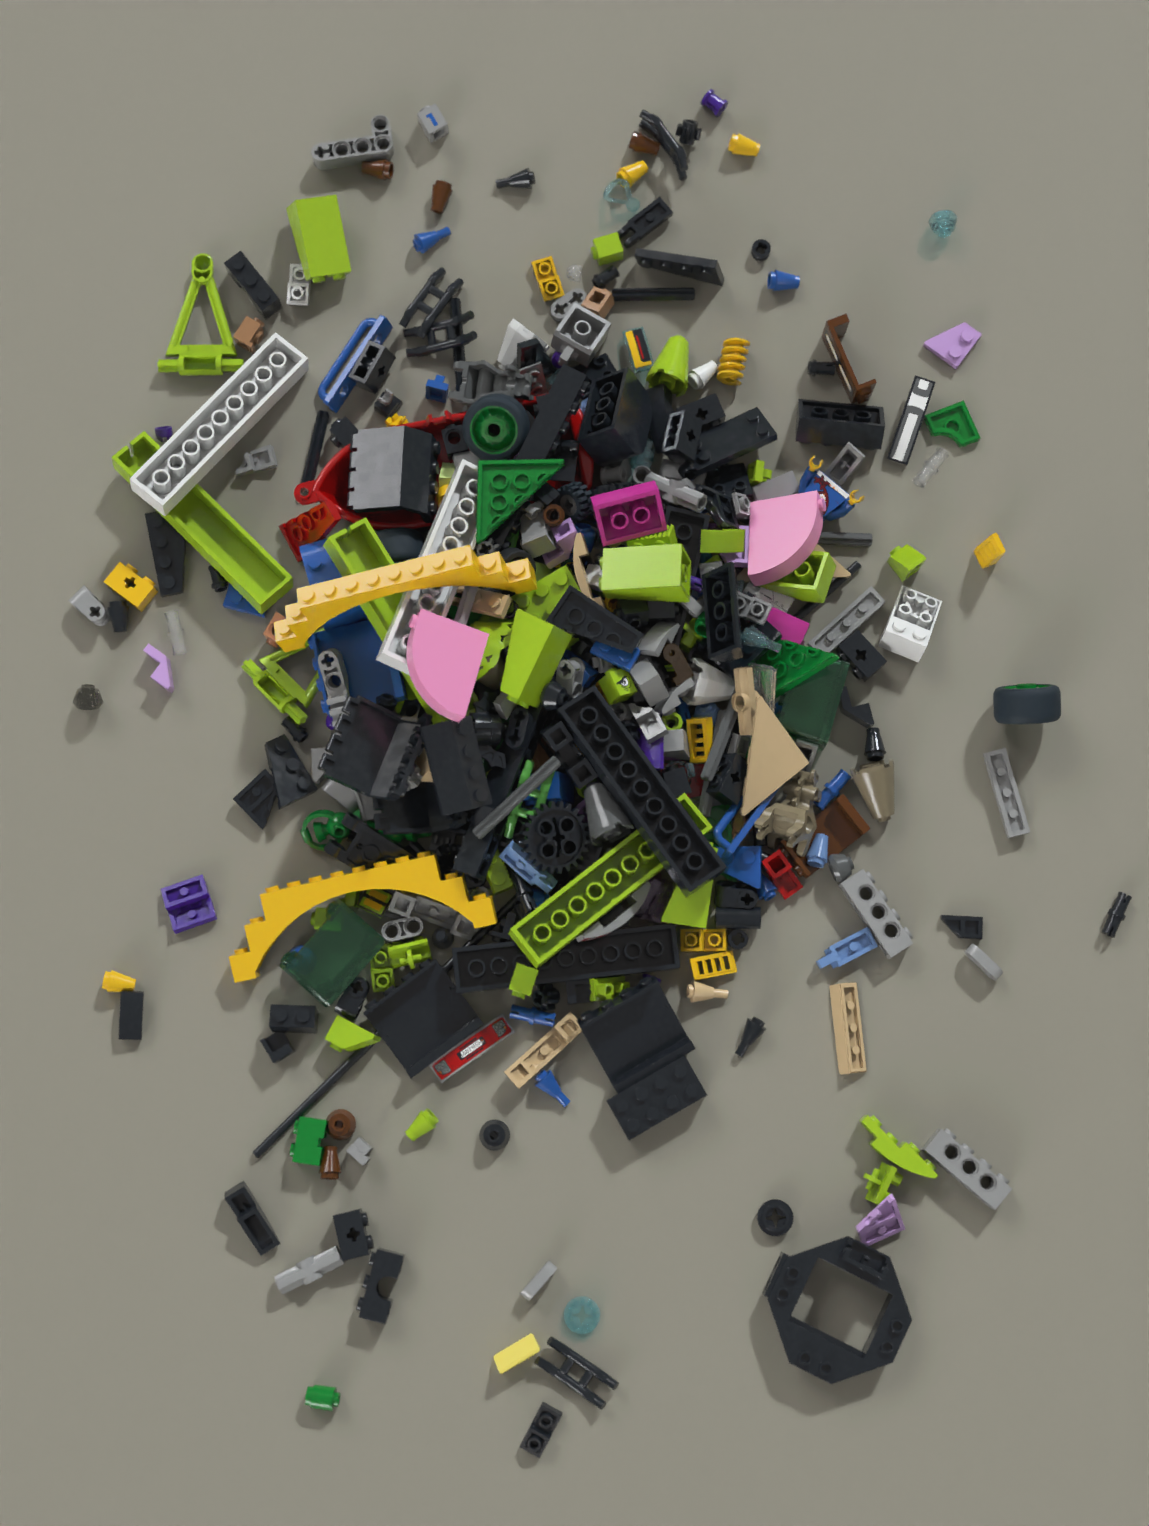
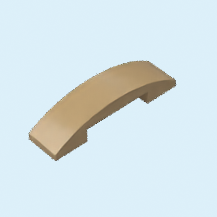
(580, 550)
(544, 1050)

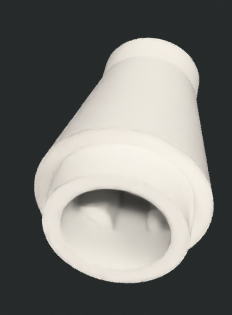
(701, 375)

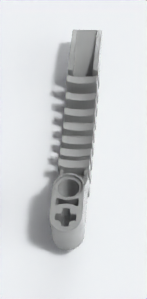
(336, 700)

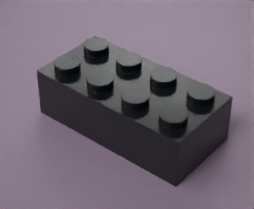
(656, 1097)

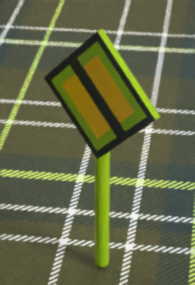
(375, 901)

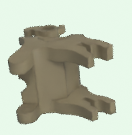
(793, 817)

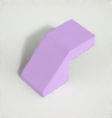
(565, 537)
(163, 672)

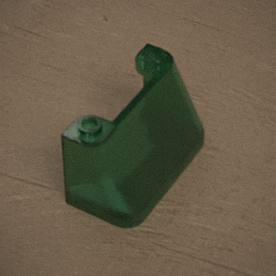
(333, 954)

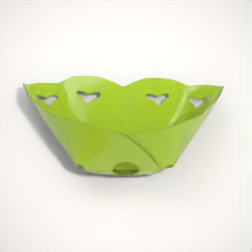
(494, 643)

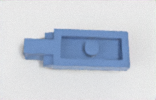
(516, 860)
(848, 949)

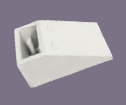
(910, 624)

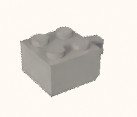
(579, 335)

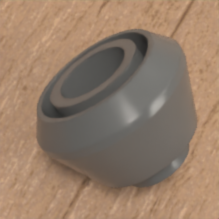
(840, 866)

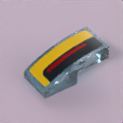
(638, 349)

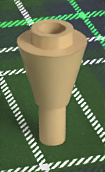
(698, 992)

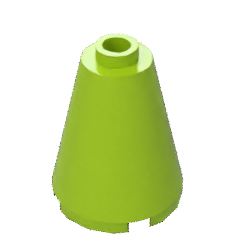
(671, 366)

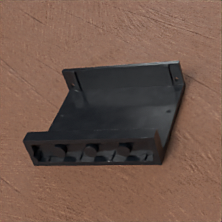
(422, 1017)
(635, 1034)

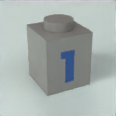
(432, 122)

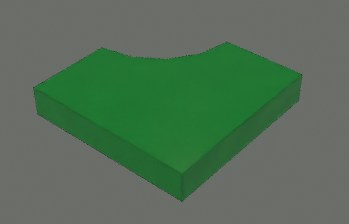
(953, 423)

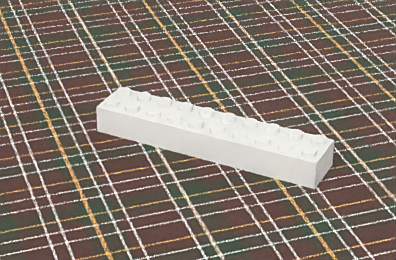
(219, 424)
(451, 528)

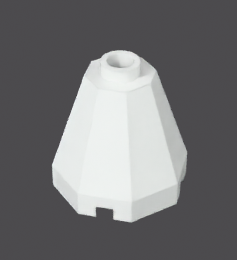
(515, 334)
(710, 684)

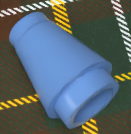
(818, 851)

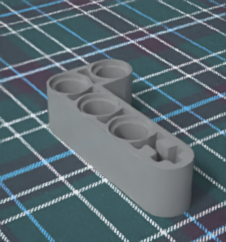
(353, 145)

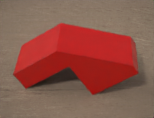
(781, 875)

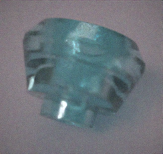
(943, 222)

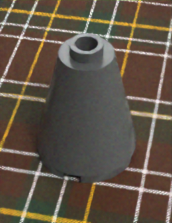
(604, 815)

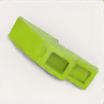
(903, 1156)

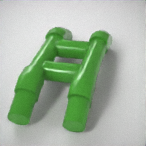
(541, 796)

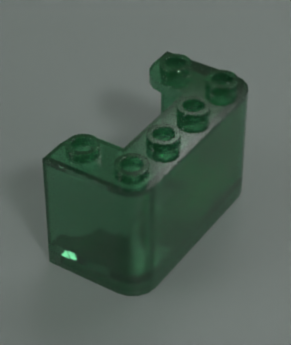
(812, 705)

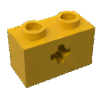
(139, 595)

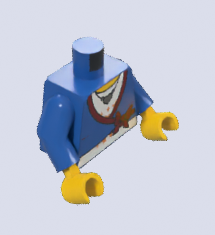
(837, 500)

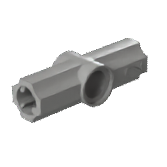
(678, 492)
(309, 1270)

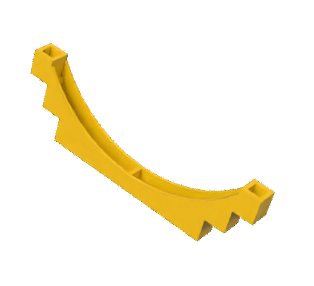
(447, 568)
(414, 875)

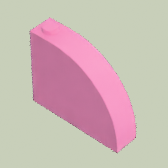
(783, 534)
(444, 662)

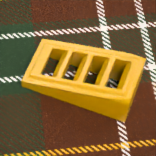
(989, 551)
(692, 731)
(695, 969)

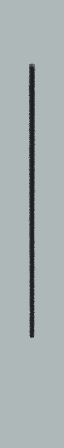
(359, 1053)

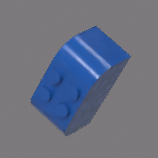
(321, 568)

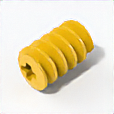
(731, 361)

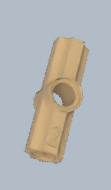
(744, 699)

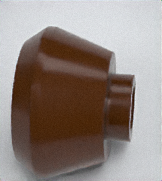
(341, 1117)

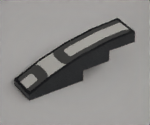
(911, 420)

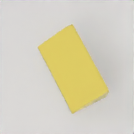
(516, 1353)

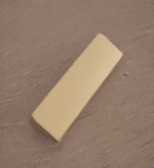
(847, 1028)

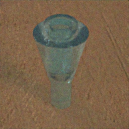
(755, 638)

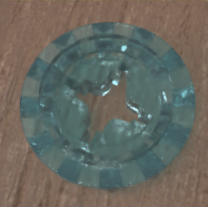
(574, 1307)

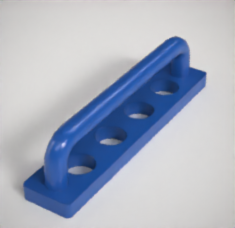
(335, 399)
(725, 820)

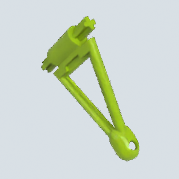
(201, 359)
(279, 686)

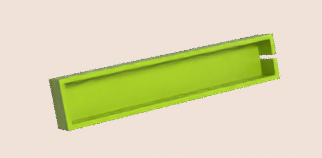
(215, 535)
(362, 552)

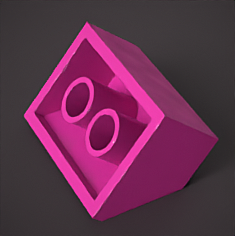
(629, 513)

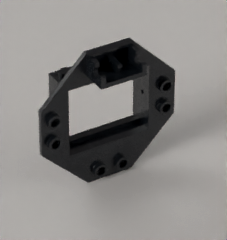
(814, 1349)

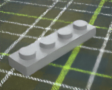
(848, 621)
(1006, 793)

